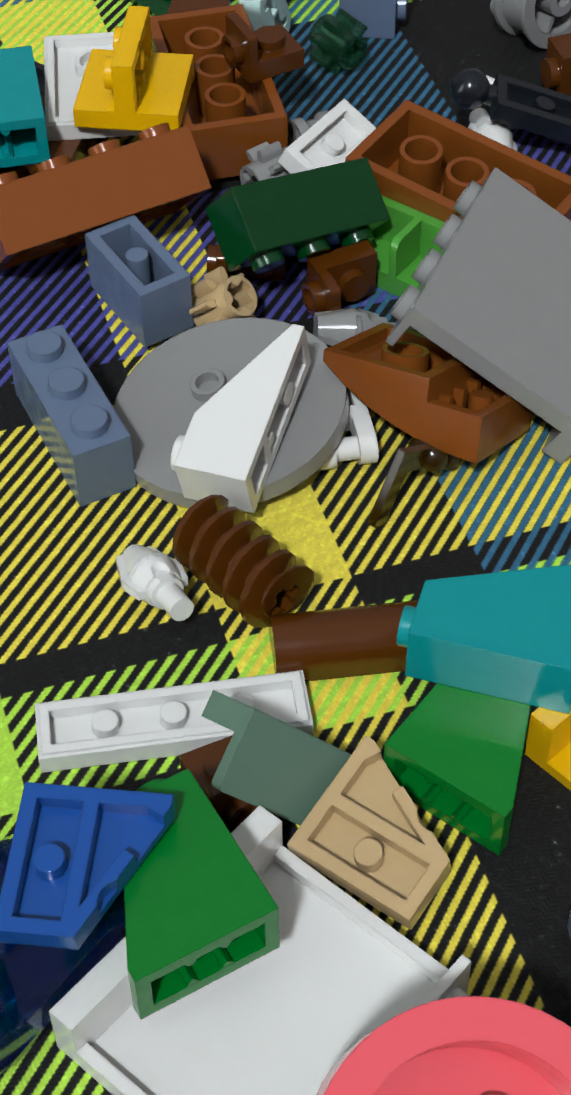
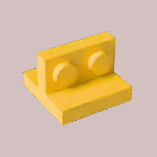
(132, 83)

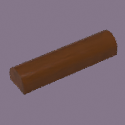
(339, 641)

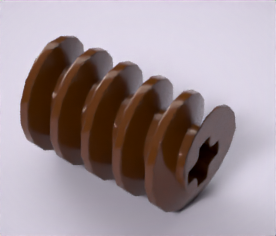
(240, 561)

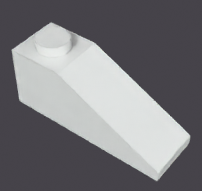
(242, 426)

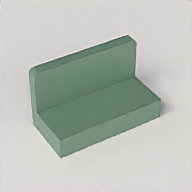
(271, 760)

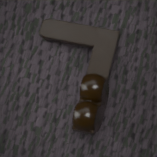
(413, 457)

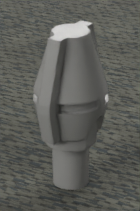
(345, 323)

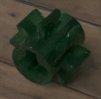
(338, 41)

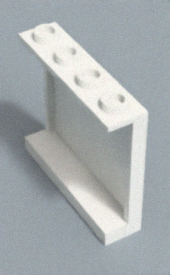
(273, 1020)

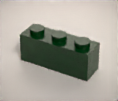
(297, 215)

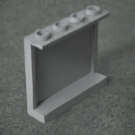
(501, 298)

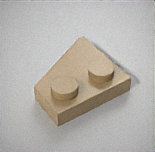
(372, 839)

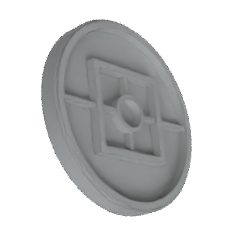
(191, 368)

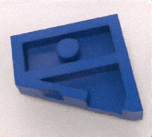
(74, 859)

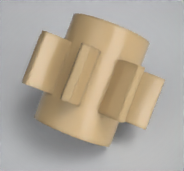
(222, 297)

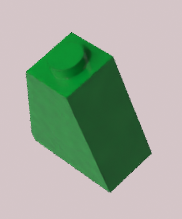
(462, 760)
(193, 904)

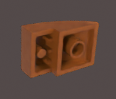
(428, 393)

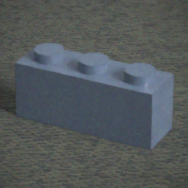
(72, 415)

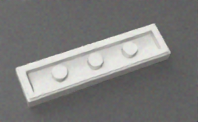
(157, 720)

